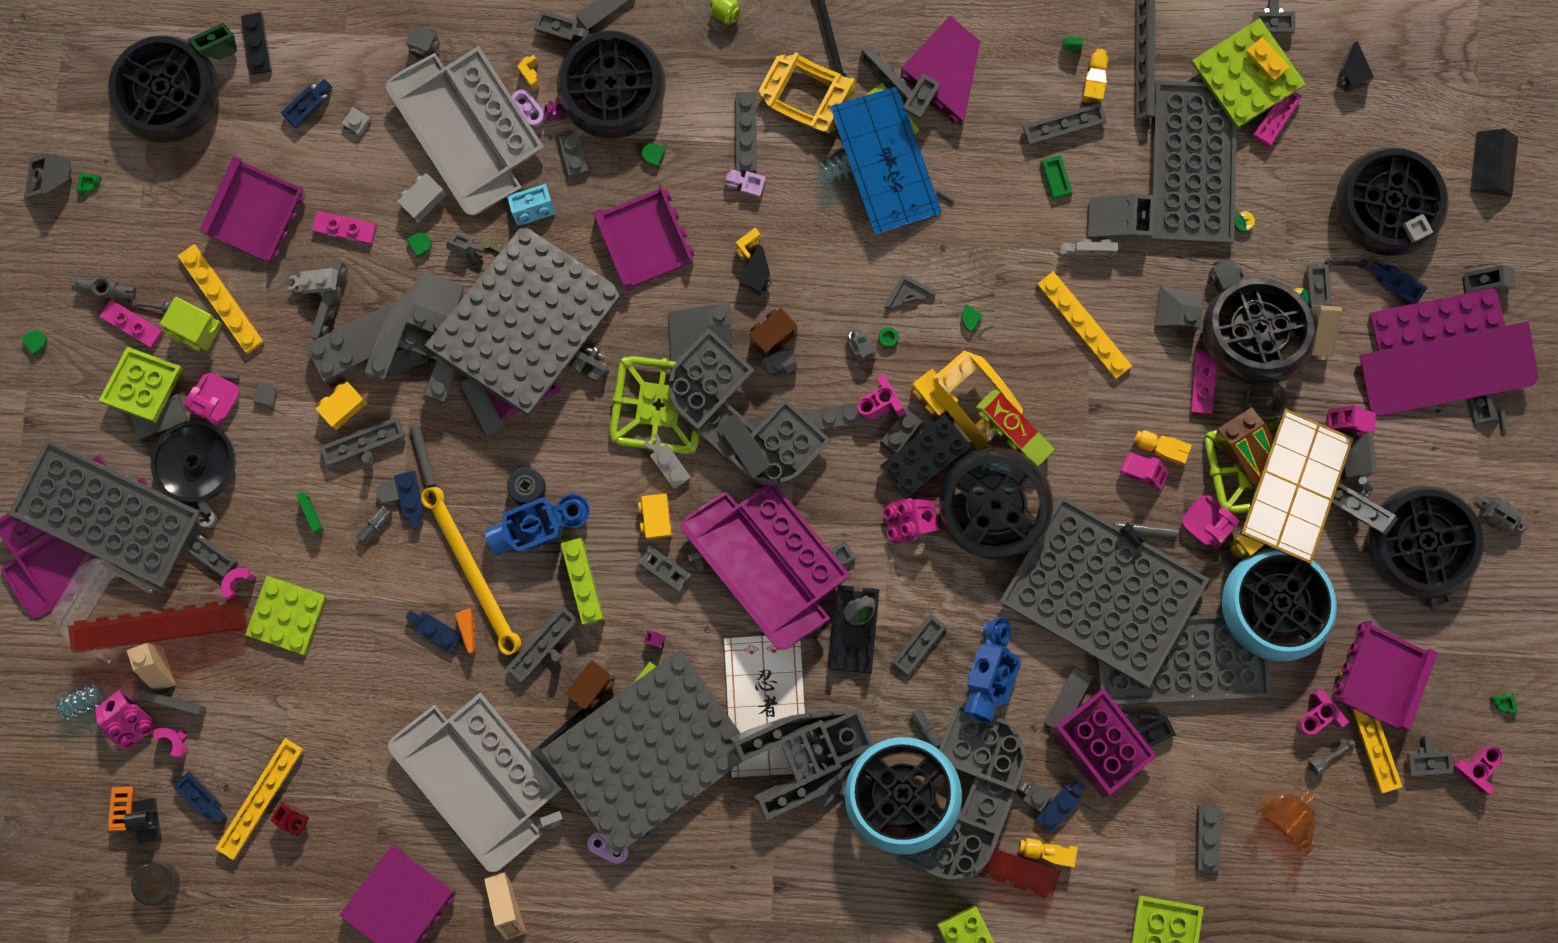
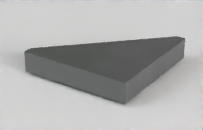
(908, 292)

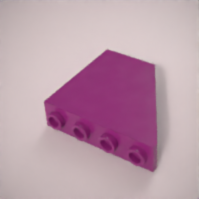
(951, 60)

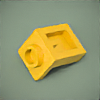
(528, 73)
(749, 241)

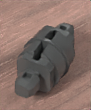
(1498, 517)

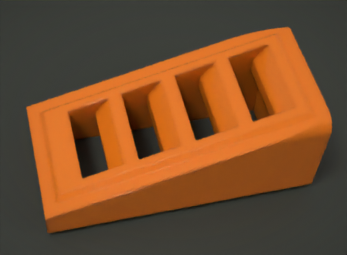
(467, 628)
(114, 808)

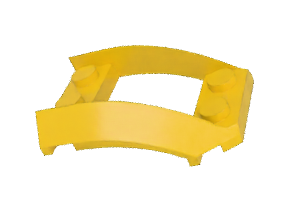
(779, 75)
(951, 377)

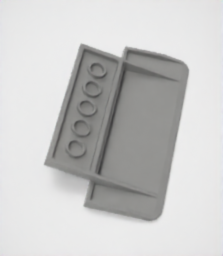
(466, 126)
(477, 778)

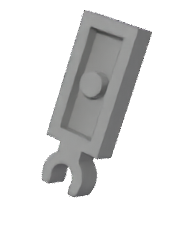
(1087, 247)
(315, 281)
(668, 463)

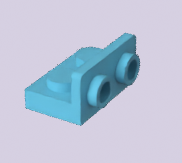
(531, 205)

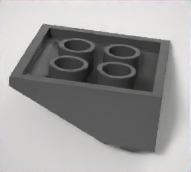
(691, 323)

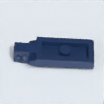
(306, 103)
(1399, 282)
(410, 498)
(435, 630)
(199, 797)
(1060, 807)

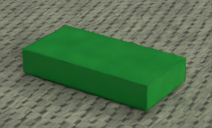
(1056, 177)
(310, 512)

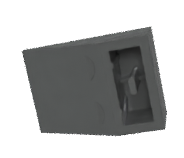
(1122, 217)

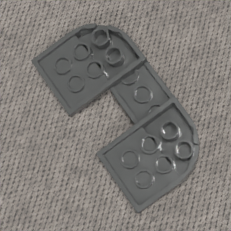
(699, 393)
(997, 761)

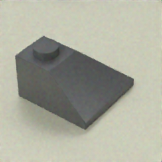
(46, 174)
(1179, 309)
(1361, 458)

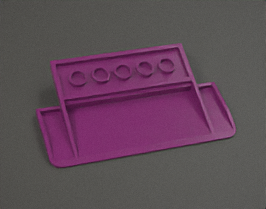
(1445, 353)
(767, 561)
(41, 562)

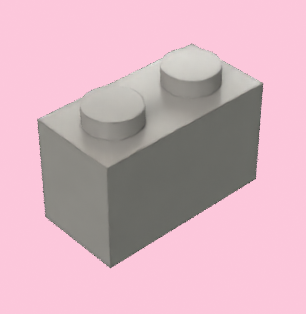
(421, 197)

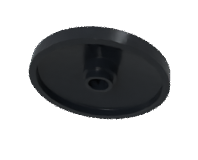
(193, 461)

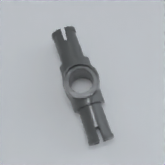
(113, 289)

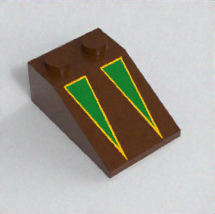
(1246, 443)

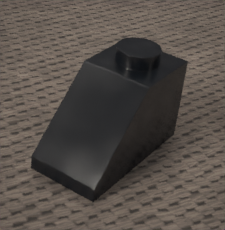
(1355, 69)
(756, 274)

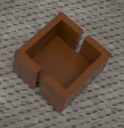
(773, 332)
(590, 686)

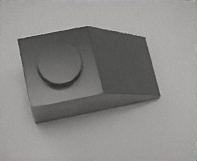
(1498, 276)

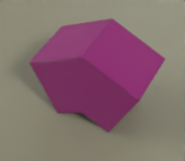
(654, 639)

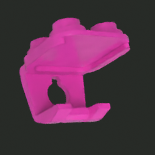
(212, 398)
(906, 520)
(1209, 521)
(123, 722)

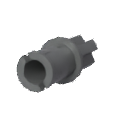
(373, 525)
(926, 727)

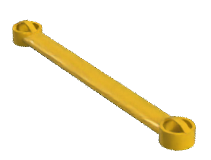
(471, 570)

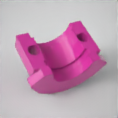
(229, 583)
(179, 748)

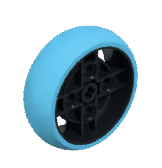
(1256, 636)
(882, 795)

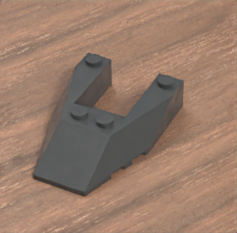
(410, 328)
(817, 750)

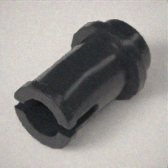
(1132, 535)

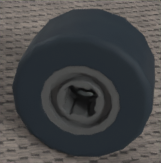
(533, 485)

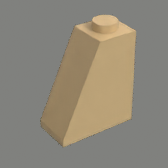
(1327, 324)
(151, 666)
(504, 906)

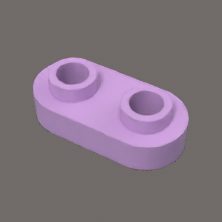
(529, 108)
(605, 850)

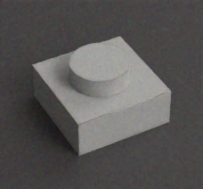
(356, 121)
(1417, 228)
(553, 819)

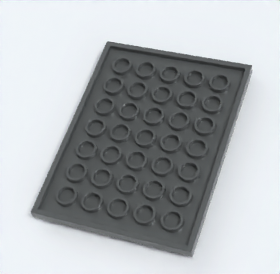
(524, 320)
(1104, 592)
(646, 752)

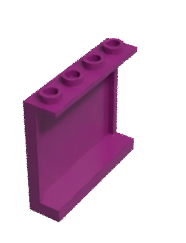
(252, 210)
(644, 238)
(1384, 676)
(397, 901)

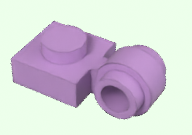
(751, 183)

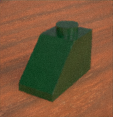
(214, 42)

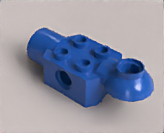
(536, 524)
(992, 672)

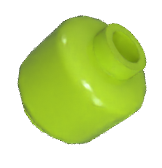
(725, 10)

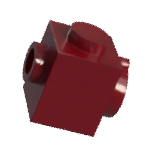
(289, 819)

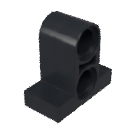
(144, 821)

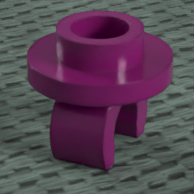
(550, 111)

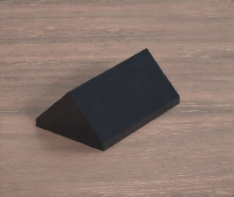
(1494, 162)

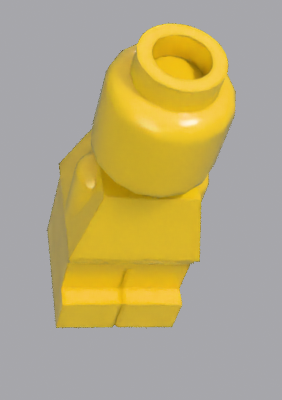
(1096, 78)
(1165, 447)
(1053, 853)

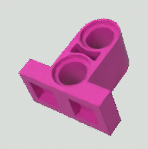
(879, 407)
(1351, 420)
(1145, 470)
(1315, 716)
(1486, 768)

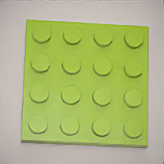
(1238, 81)

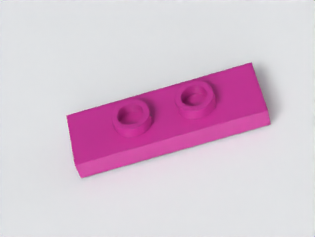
(1276, 119)
(344, 227)
(131, 323)
(1203, 384)

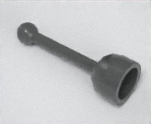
(133, 303)
(1319, 765)

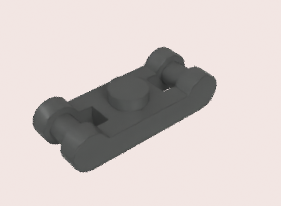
(664, 568)

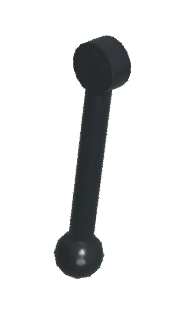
(1362, 264)

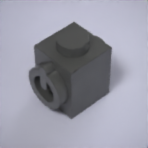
(422, 42)
(1225, 273)

